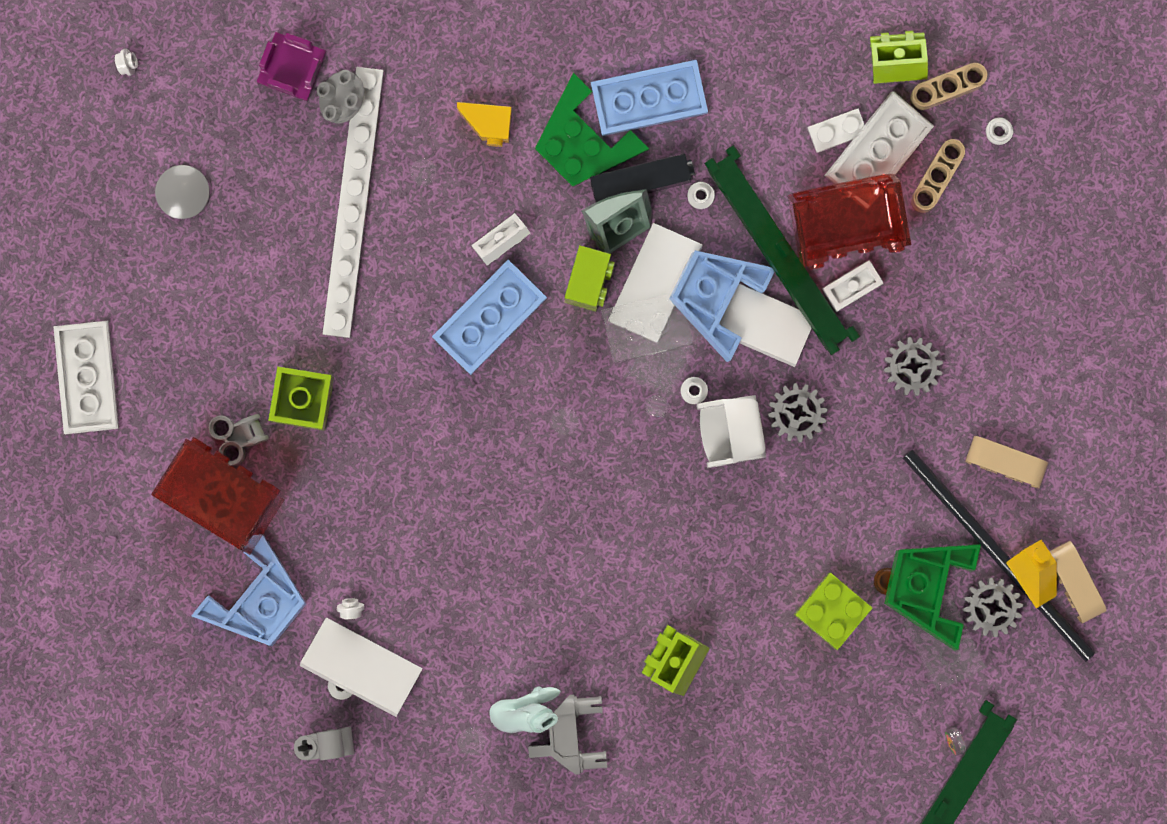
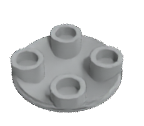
(340, 96)
(182, 192)

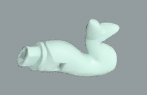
(525, 712)

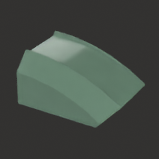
(618, 219)

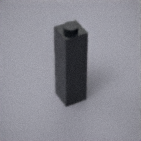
(648, 176)

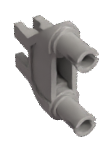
(564, 738)

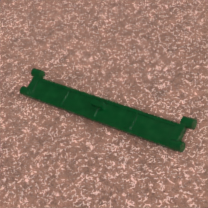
(778, 252)
(970, 767)

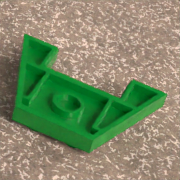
(574, 147)
(919, 585)

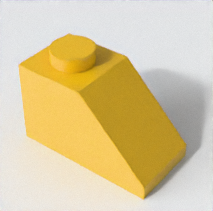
(488, 121)
(1036, 573)

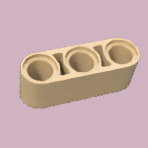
(957, 77)
(946, 166)
(1006, 461)
(1077, 582)

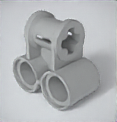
(239, 435)
(325, 744)

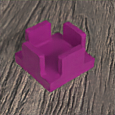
(290, 65)

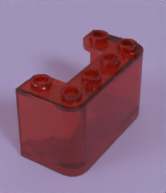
(849, 219)
(218, 495)

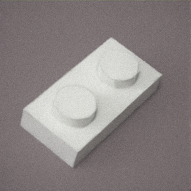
(836, 130)
(501, 239)
(852, 286)

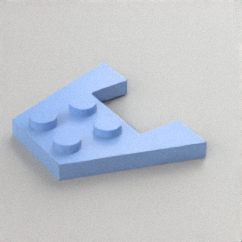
(706, 291)
(264, 607)

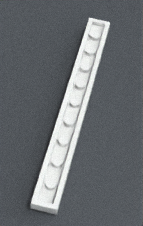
(353, 207)

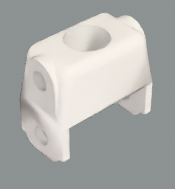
(731, 430)

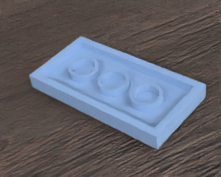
(649, 97)
(489, 317)

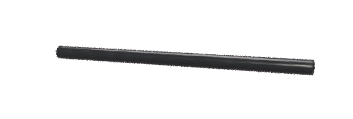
(993, 550)

